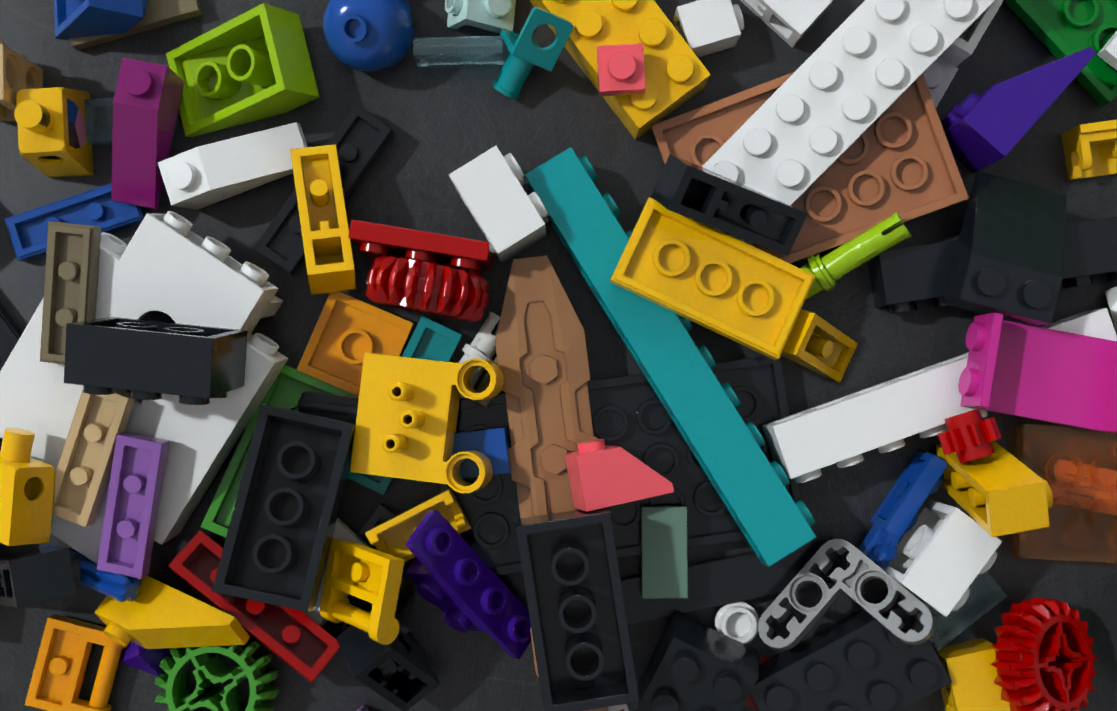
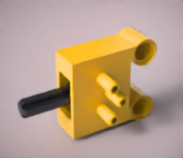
(409, 418)

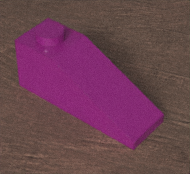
(142, 130)

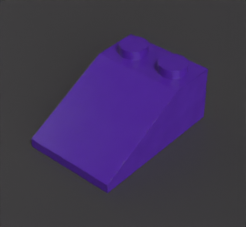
(992, 123)

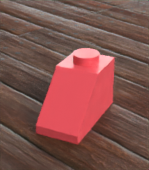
(610, 476)

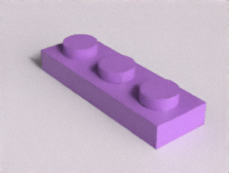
(132, 504)

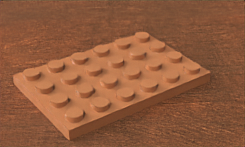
(892, 167)

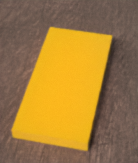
(712, 279)

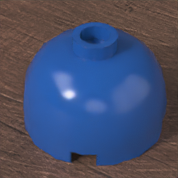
(368, 32)

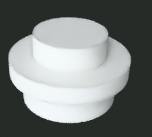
(737, 621)

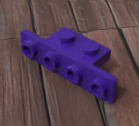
(465, 586)

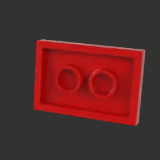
(423, 246)

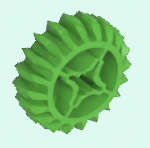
(211, 670)

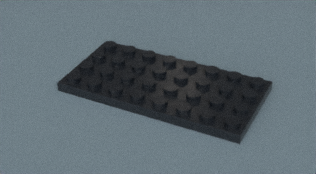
(633, 418)

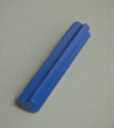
(107, 583)

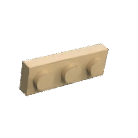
(89, 455)

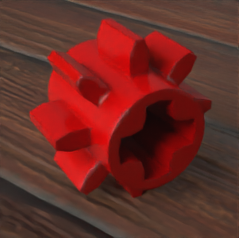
(969, 436)

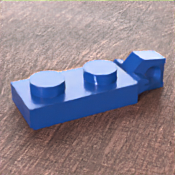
(901, 505)

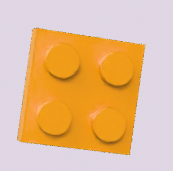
(343, 335)

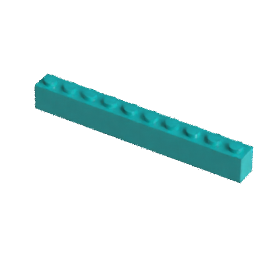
(674, 365)

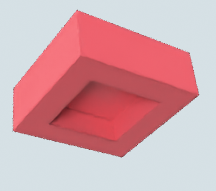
(621, 69)

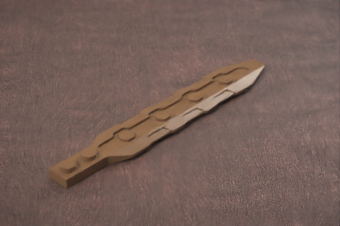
(544, 387)

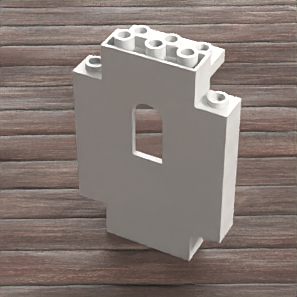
(195, 285)

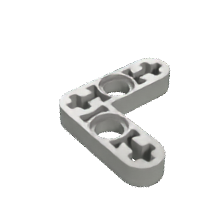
(850, 582)

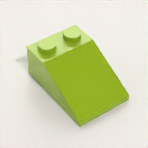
(244, 71)

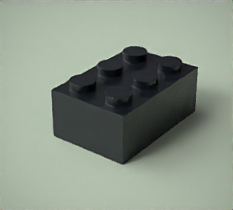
(155, 359)

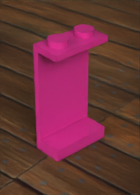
(1040, 374)

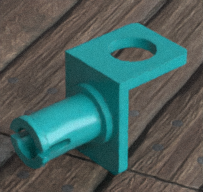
(526, 52)

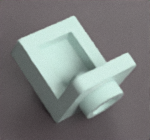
(483, 14)

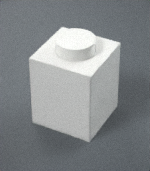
(709, 25)

